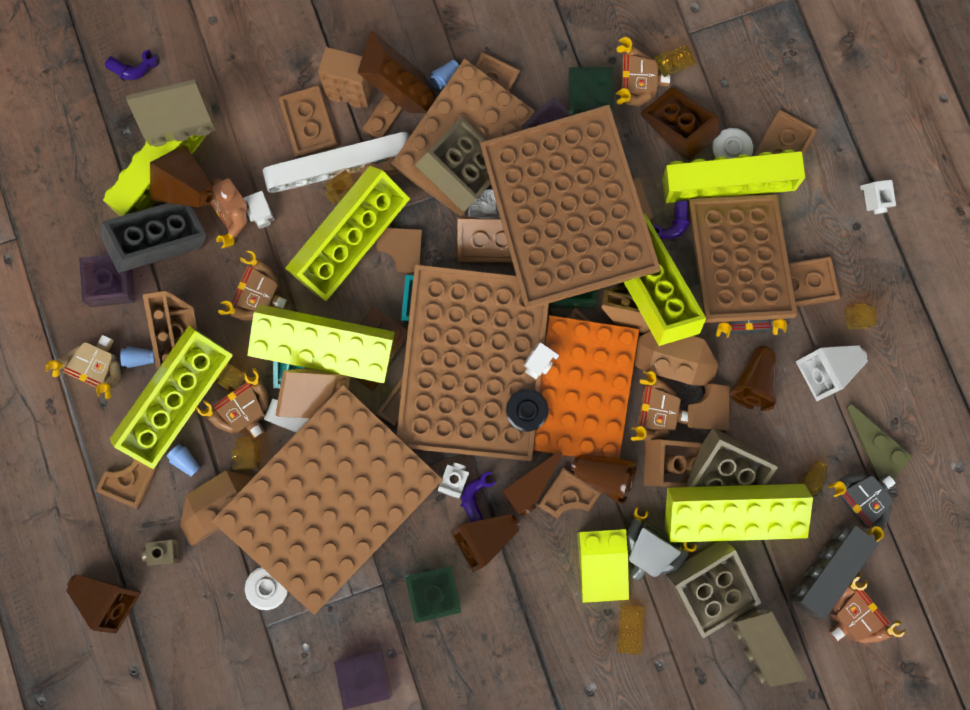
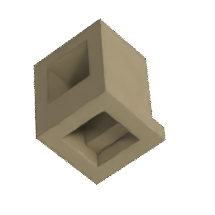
(168, 555)

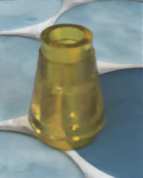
(815, 478)

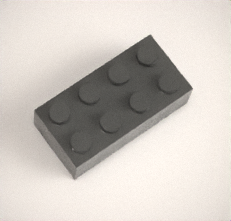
(151, 235)
(833, 571)

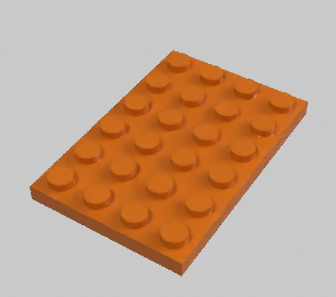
(586, 387)

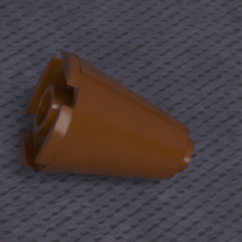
(757, 381)
(606, 474)

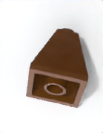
(179, 180)
(485, 538)
(101, 602)

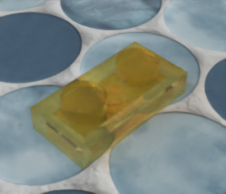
(675, 61)
(630, 629)

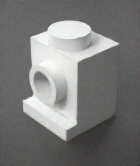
(879, 196)
(259, 209)
(539, 360)
(448, 488)

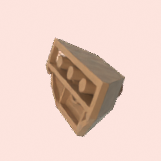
(622, 309)
(167, 321)
(681, 360)
(206, 502)

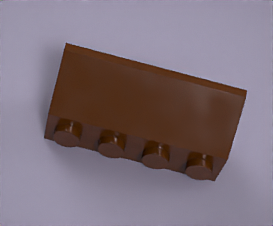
(395, 76)

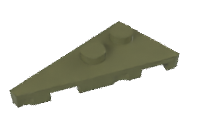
(883, 452)

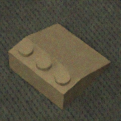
(172, 113)
(457, 164)
(730, 463)
(713, 588)
(767, 648)

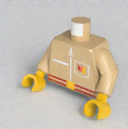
(90, 365)

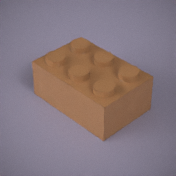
(341, 80)

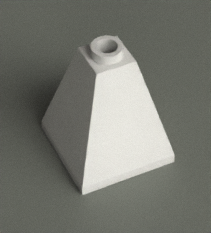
(831, 368)

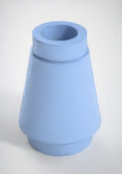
(443, 74)
(136, 356)
(183, 460)

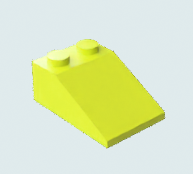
(603, 565)

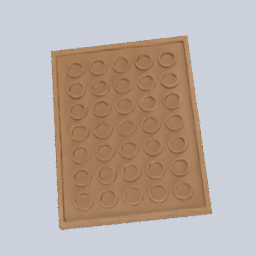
(569, 207)
(466, 362)
(327, 500)

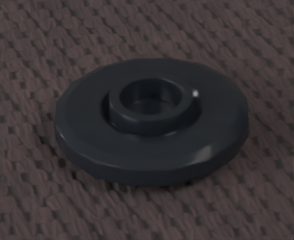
(527, 410)

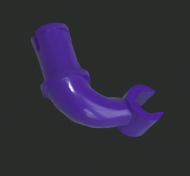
(130, 73)
(679, 224)
(468, 497)

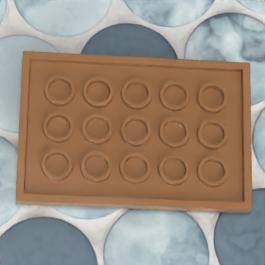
(480, 102)
(741, 258)

